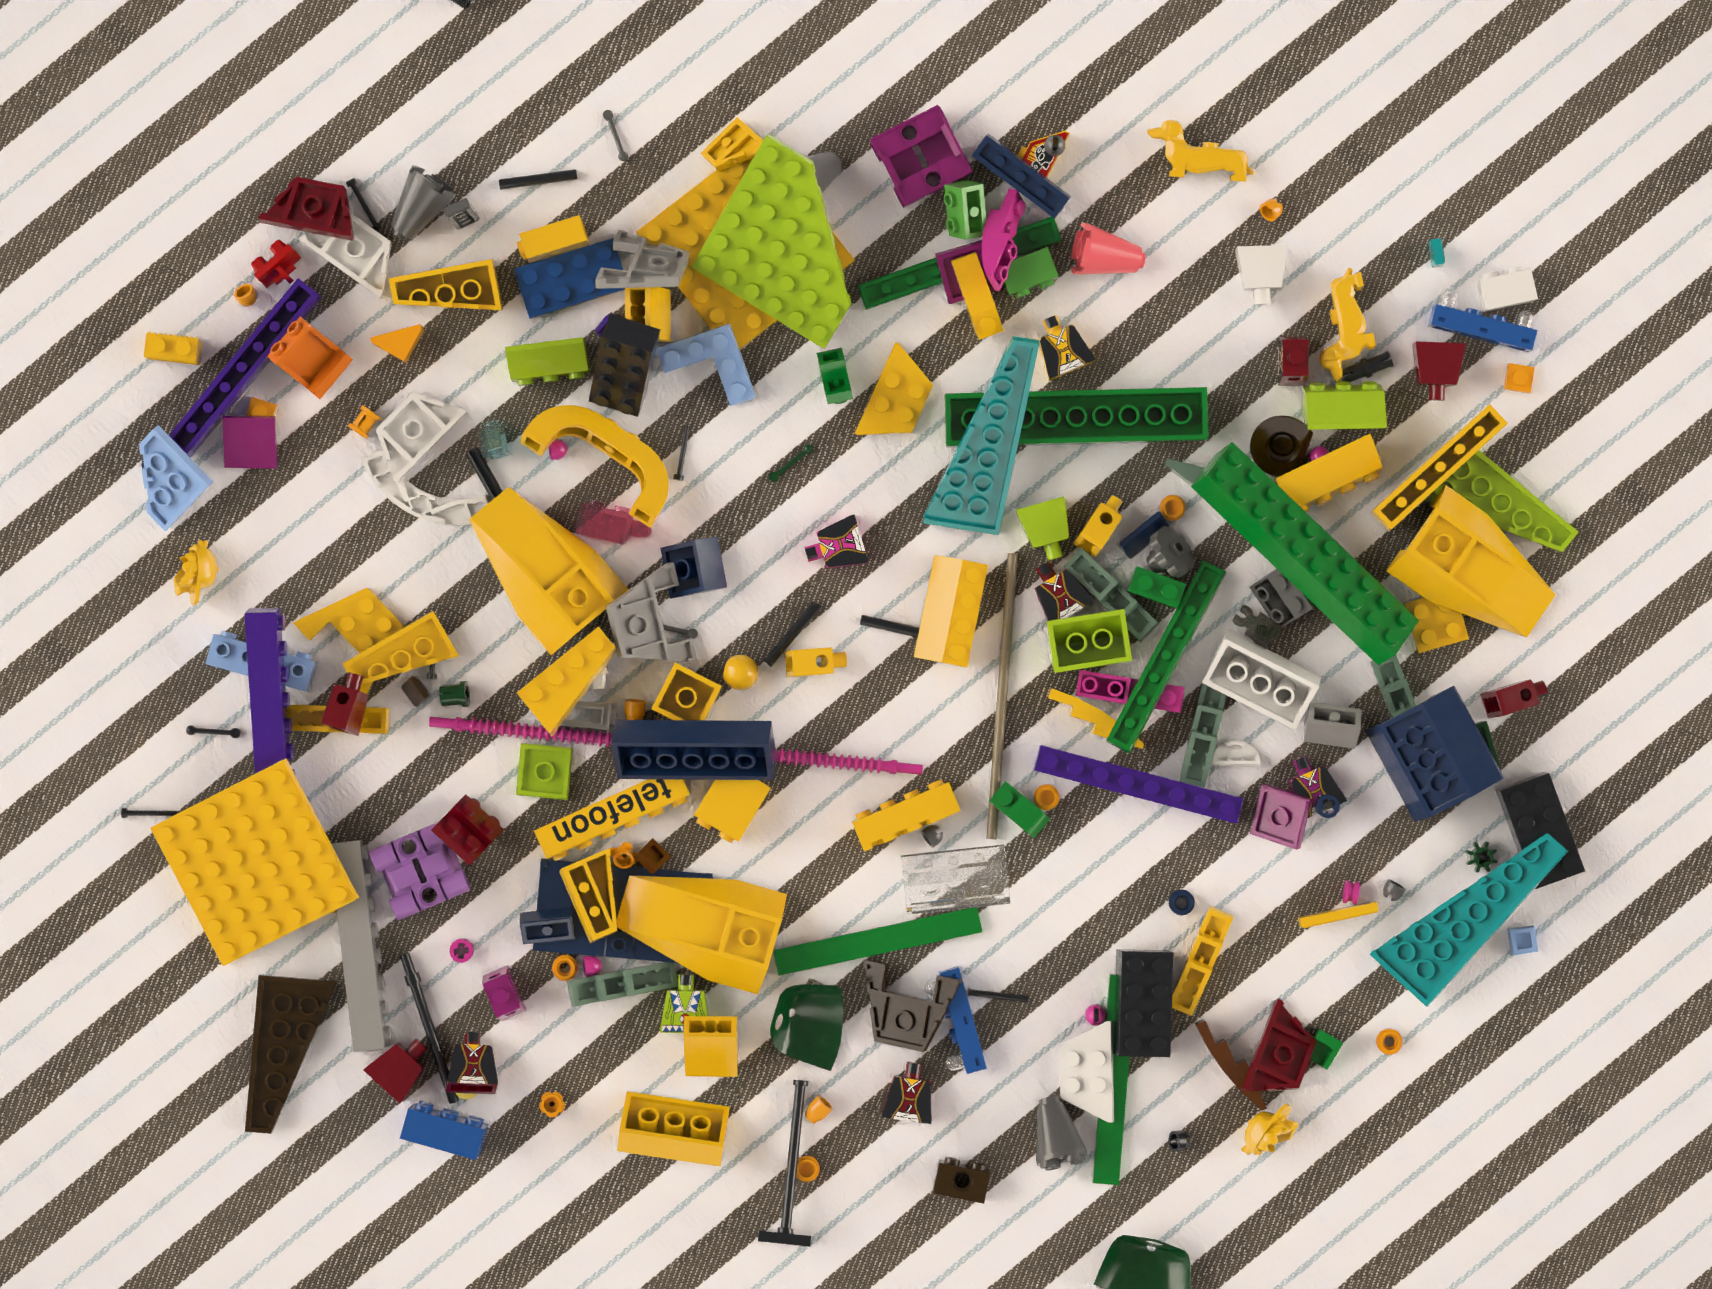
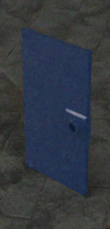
(554, 895)

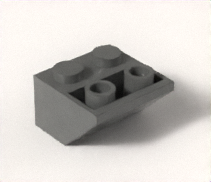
(1281, 598)

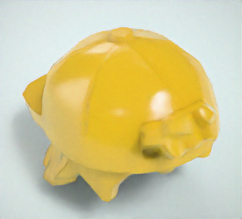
(197, 571)
(1267, 1130)

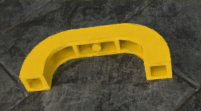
(613, 441)

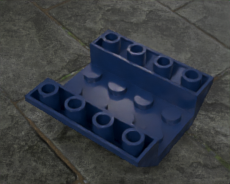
(1435, 754)

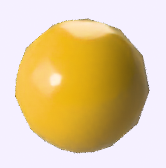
(740, 672)

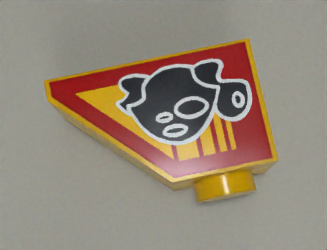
(1036, 155)

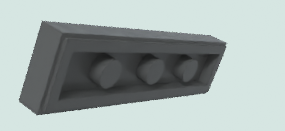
(461, 214)

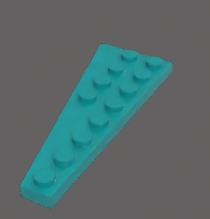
(981, 469)
(1447, 938)

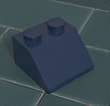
(697, 566)

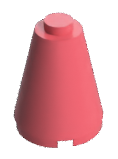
(1104, 253)

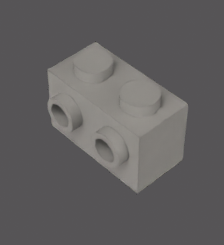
(1332, 725)

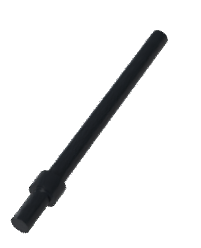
(413, 980)

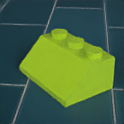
(547, 361)
(1344, 406)
(1088, 641)

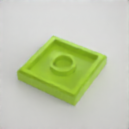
(544, 771)

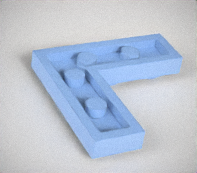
(714, 343)

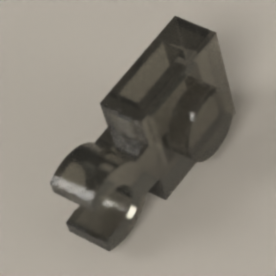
(1260, 628)

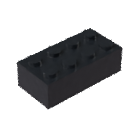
(624, 365)
(1532, 812)
(1143, 1003)

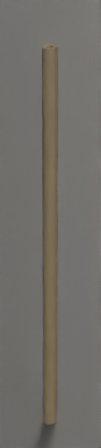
(1002, 691)

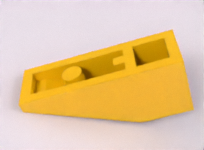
(977, 296)

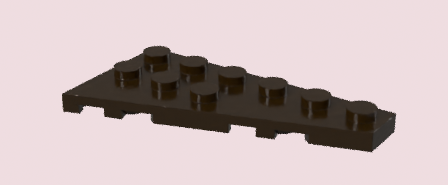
(284, 1027)

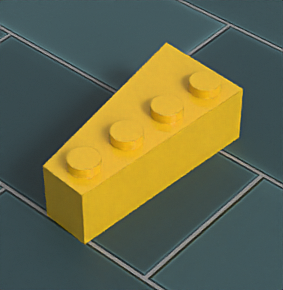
(457, 286)
(567, 680)
(905, 816)

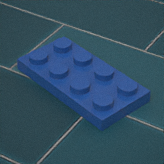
(566, 278)

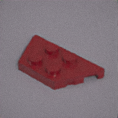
(312, 208)
(1281, 1053)

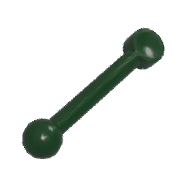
(774, 476)

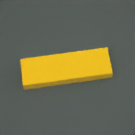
(1338, 914)

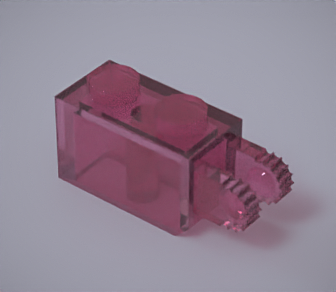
(609, 524)

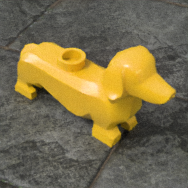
(1199, 159)
(1350, 325)

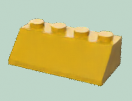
(1332, 473)
(950, 611)
(673, 1128)

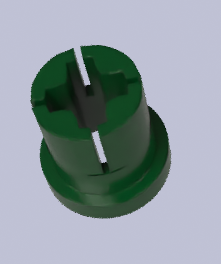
(455, 694)

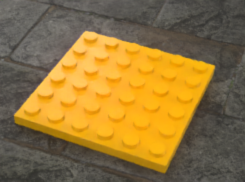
(687, 227)
(254, 862)

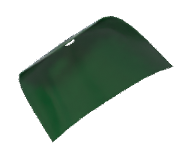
(815, 1028)
(1133, 1266)

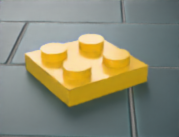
(1436, 625)

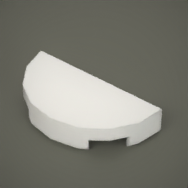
(1235, 754)

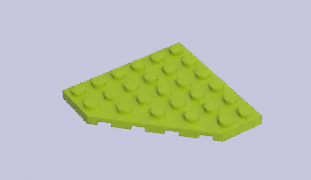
(778, 245)

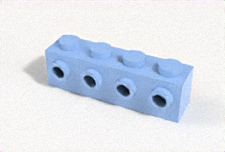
(231, 655)

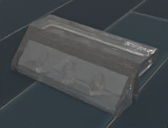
(955, 879)

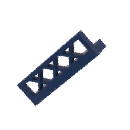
(1021, 176)

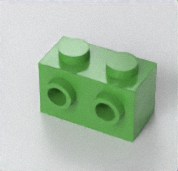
(965, 209)
(1029, 272)

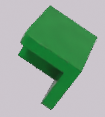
(1325, 1048)

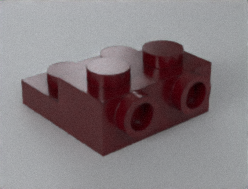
(468, 829)

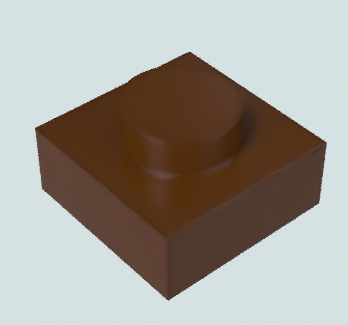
(652, 856)

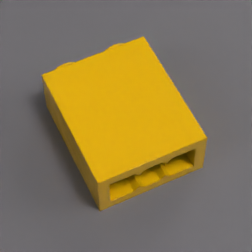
(553, 239)
(650, 307)
(731, 806)
(711, 1046)

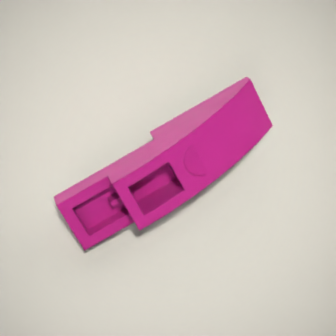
(997, 241)
(1119, 689)

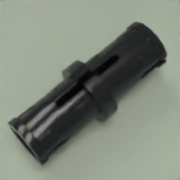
(1367, 367)

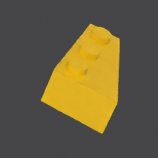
(592, 894)

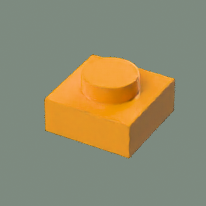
(1519, 378)
(261, 408)

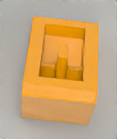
(399, 342)

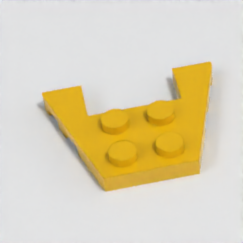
(358, 617)

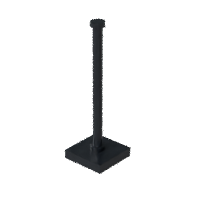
(784, 1233)

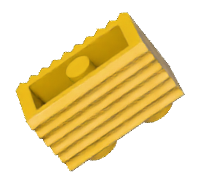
(173, 348)

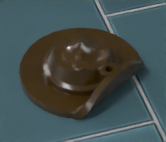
(1280, 444)

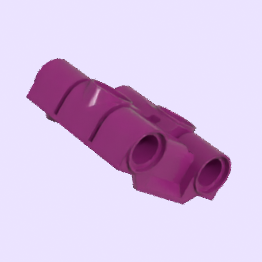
(938, 147)

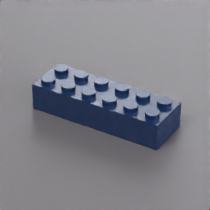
(694, 749)

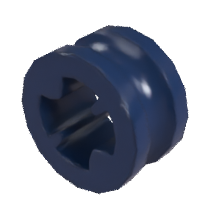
(1336, 806)

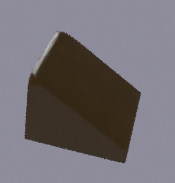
(415, 691)

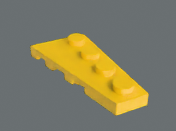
(409, 648)

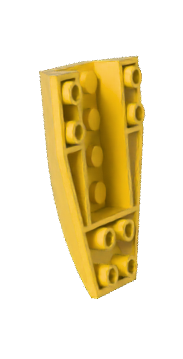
(1472, 567)
(544, 569)
(707, 925)

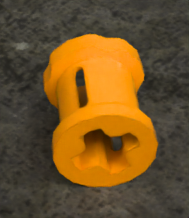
(364, 422)

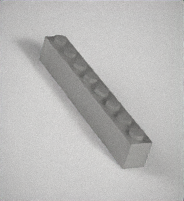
(360, 953)

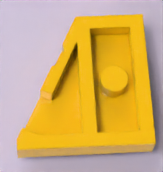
(732, 146)

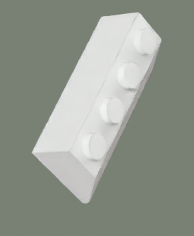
(1261, 679)

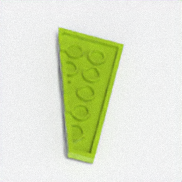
(1508, 503)

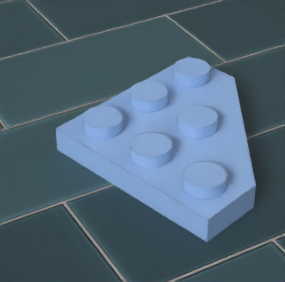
(170, 478)

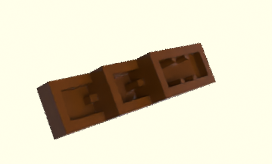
(1234, 1070)

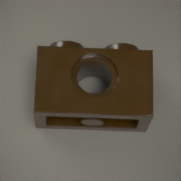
(973, 1191)

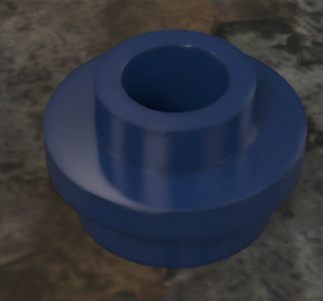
(1190, 902)

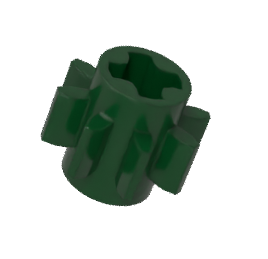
(1489, 853)

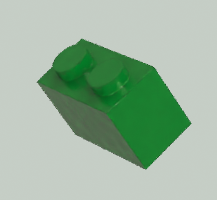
(1156, 587)

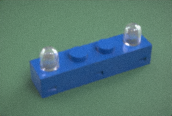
(1491, 330)
(964, 1028)

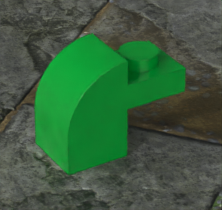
(834, 376)
(1019, 809)

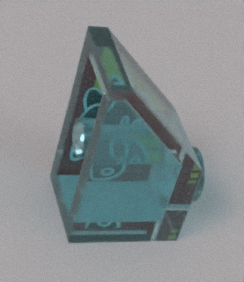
(494, 440)

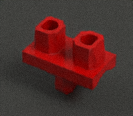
(278, 267)

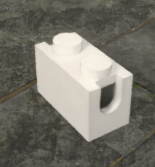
(1506, 289)

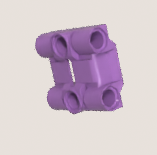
(437, 862)

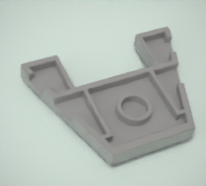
(650, 267)
(638, 622)

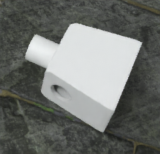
(1261, 269)

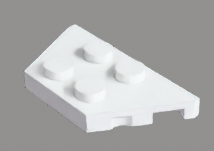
(362, 259)
(414, 431)
(1088, 1071)

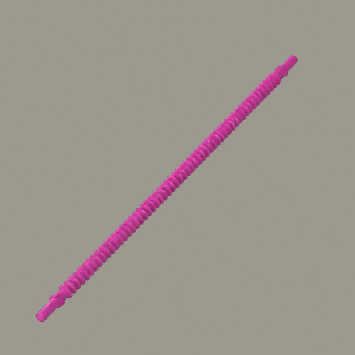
(471, 725)

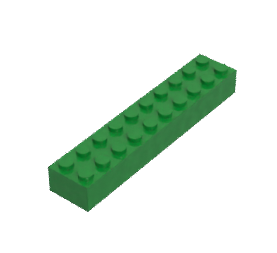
(1096, 416)
(1305, 553)

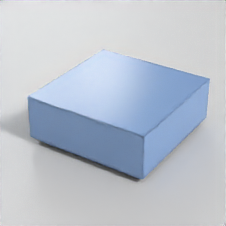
(1522, 940)

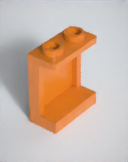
(309, 357)

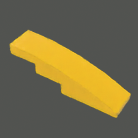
(310, 717)
(1102, 722)
(1201, 960)

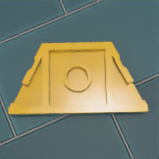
(896, 398)

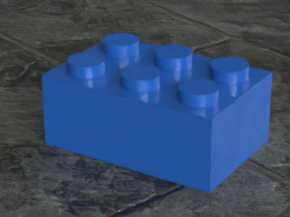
(444, 1130)

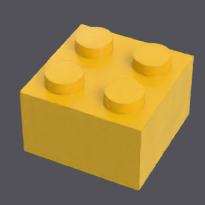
(686, 695)

